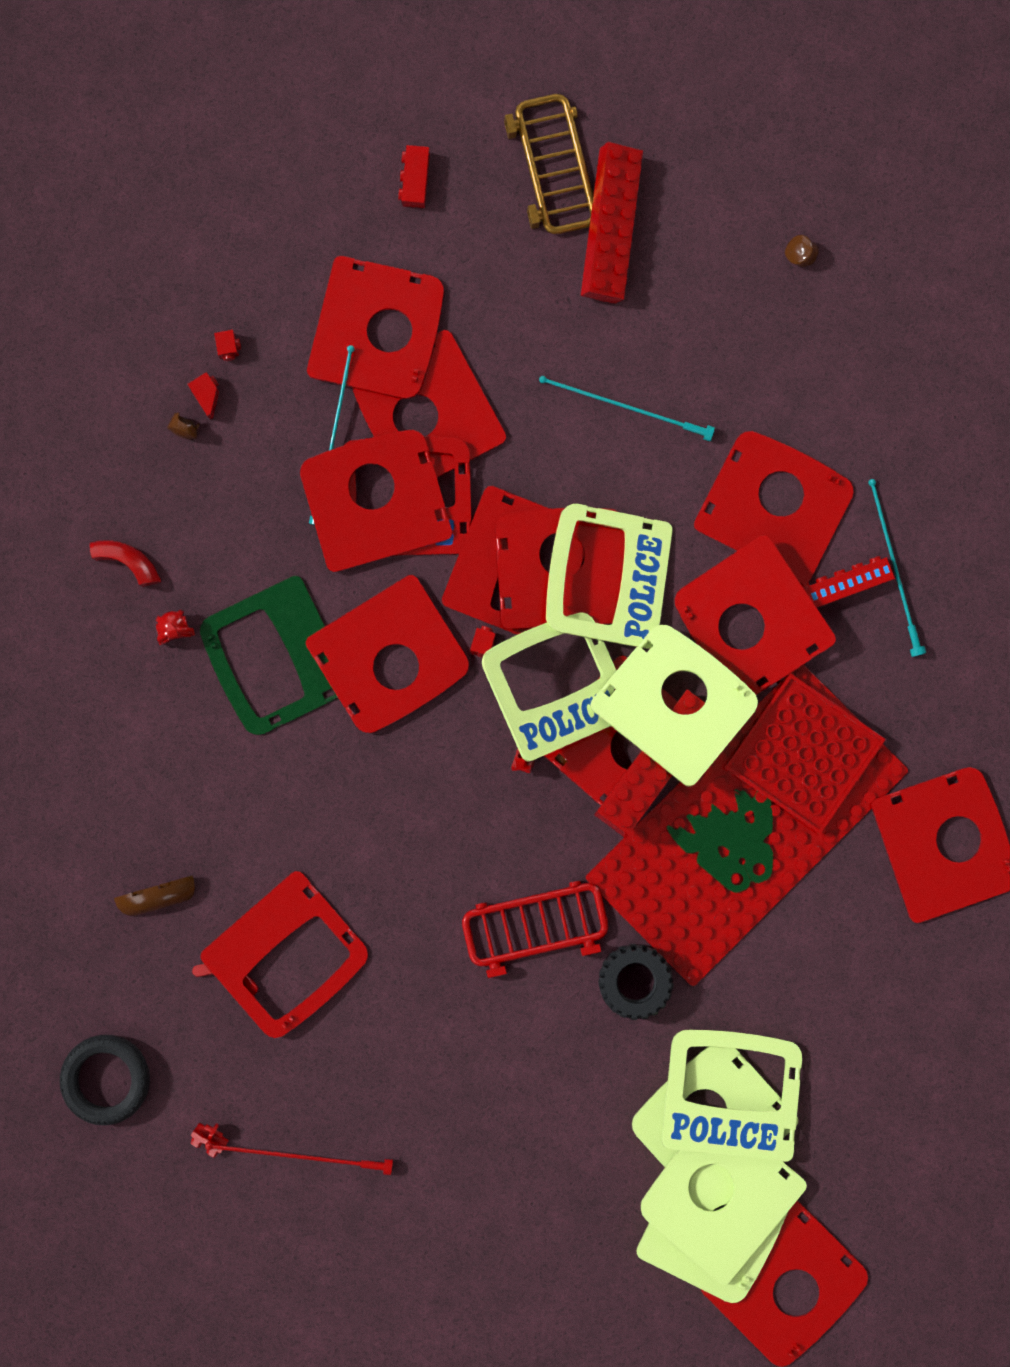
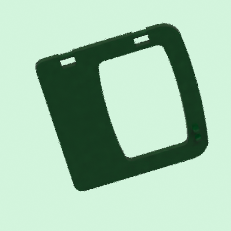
(295, 620)

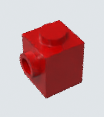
(227, 345)

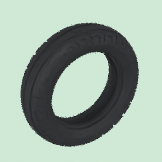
(70, 1085)

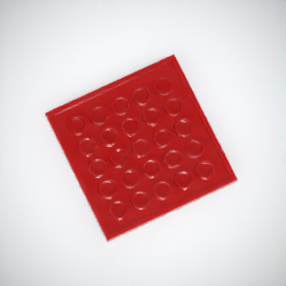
(804, 753)

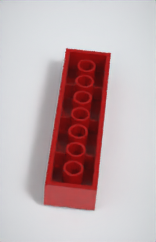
(611, 223)
(640, 782)

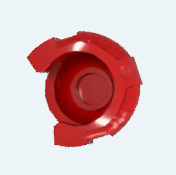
(172, 626)

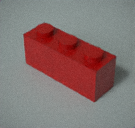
(414, 176)
(482, 641)

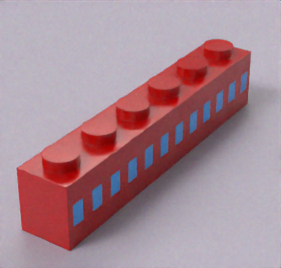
(849, 582)

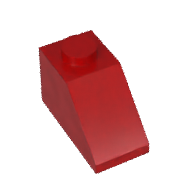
(205, 392)

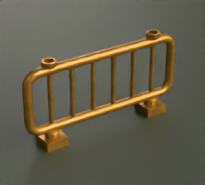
(513, 126)

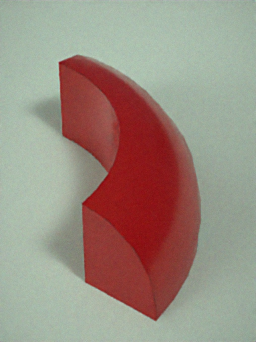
(134, 559)

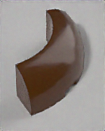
(155, 898)

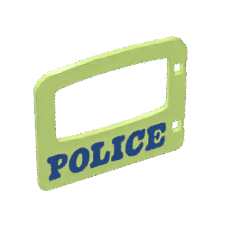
(641, 582)
(556, 723)
(724, 1130)

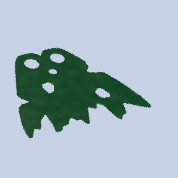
(736, 835)

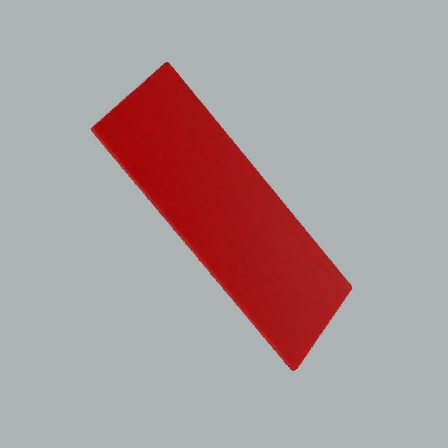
(682, 905)

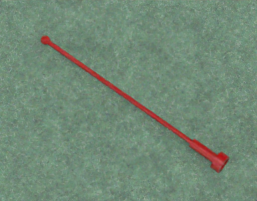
(386, 1166)

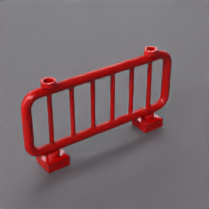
(587, 940)

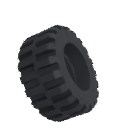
(654, 1000)

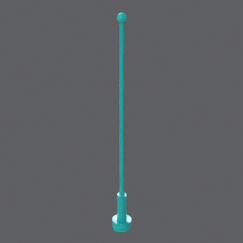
(350, 349)
(706, 432)
(917, 648)

